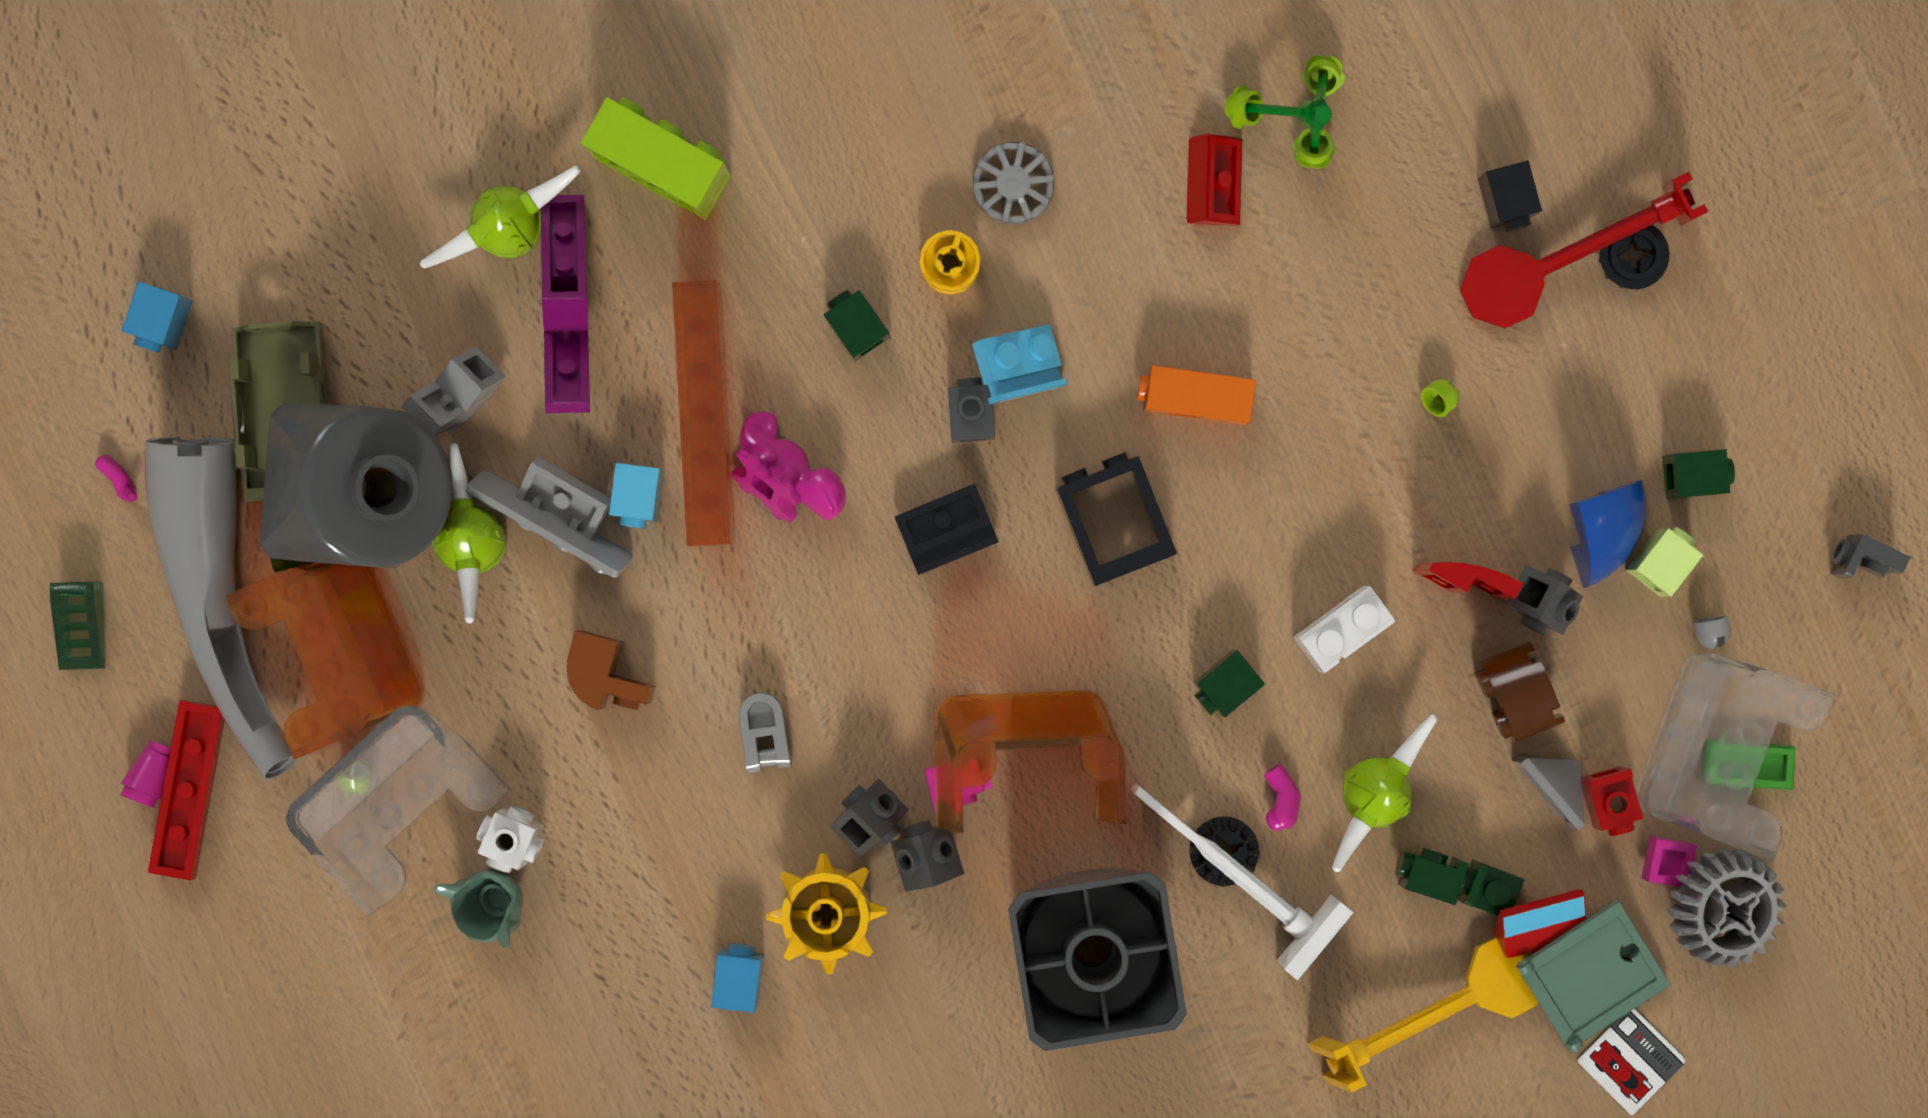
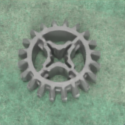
(1750, 906)

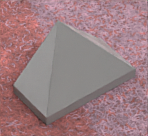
(1558, 784)

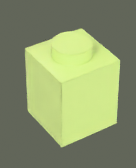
(1665, 561)

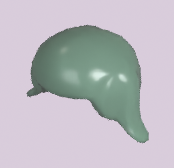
(485, 905)

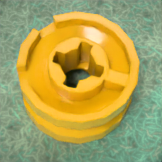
(958, 278)

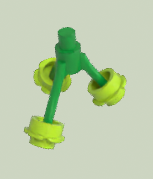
(1314, 144)

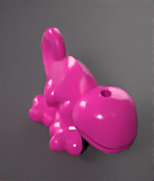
(781, 472)

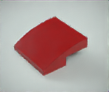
(1460, 576)

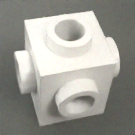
(525, 836)

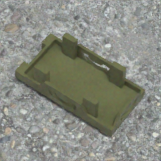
(271, 368)

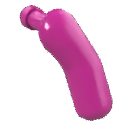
(122, 483)

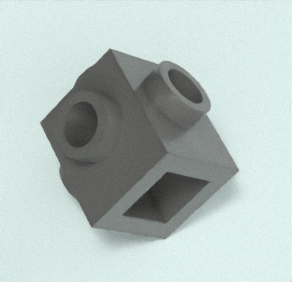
(1546, 600)
(869, 817)
(926, 856)

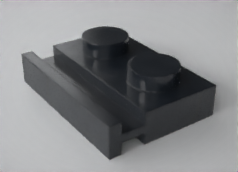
(946, 529)

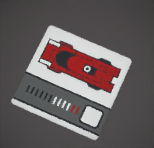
(1631, 1061)

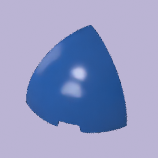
(1608, 530)

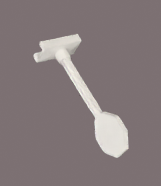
(1310, 932)

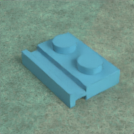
(1019, 363)

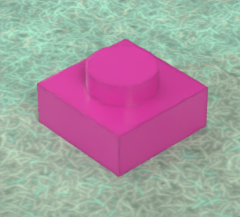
(1667, 859)

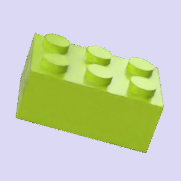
(657, 156)

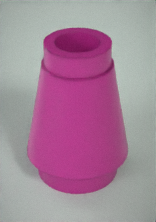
(147, 775)

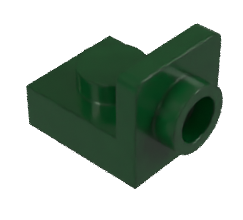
(1489, 888)

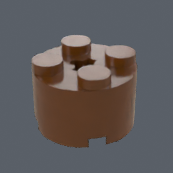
(1521, 693)

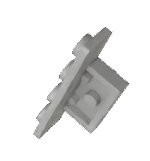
(556, 509)

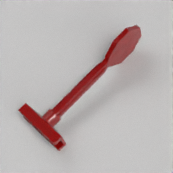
(1507, 284)

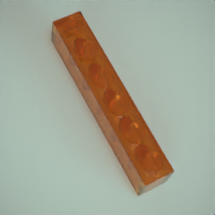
(703, 413)

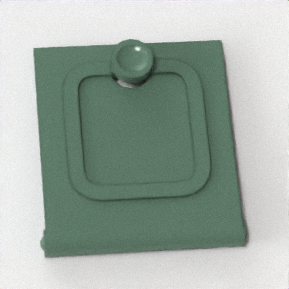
(1586, 981)

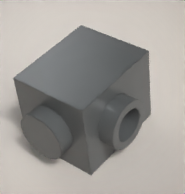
(970, 411)

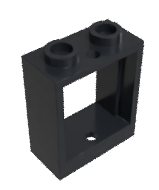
(1131, 562)

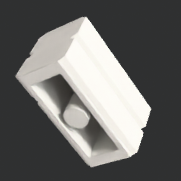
(1344, 629)

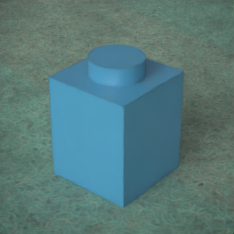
(156, 317)
(737, 978)

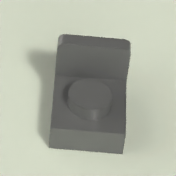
(1874, 557)

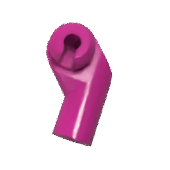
(1287, 799)

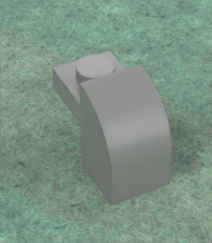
(456, 392)

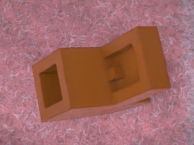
(592, 671)

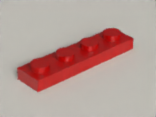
(187, 790)

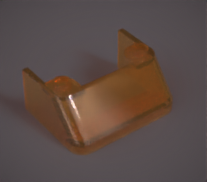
(976, 725)

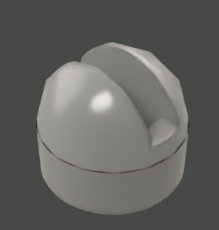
(1712, 631)

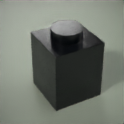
(1510, 196)

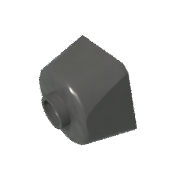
(316, 478)
(1126, 995)

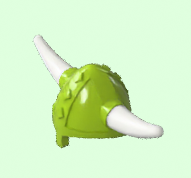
(504, 221)
(470, 538)
(1379, 791)

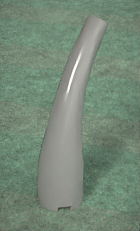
(194, 529)

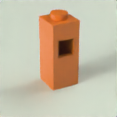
(1197, 395)

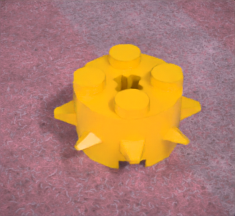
(847, 928)

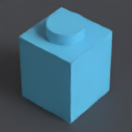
(636, 494)

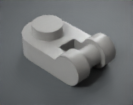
(759, 717)

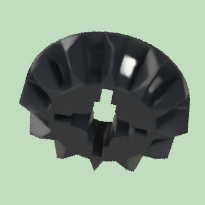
(1648, 269)
(1232, 832)

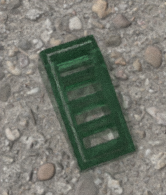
(62, 626)

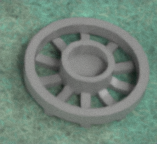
(1013, 183)

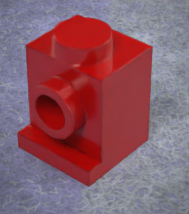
(1601, 789)

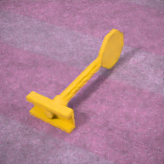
(1490, 983)

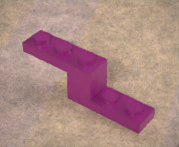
(565, 305)

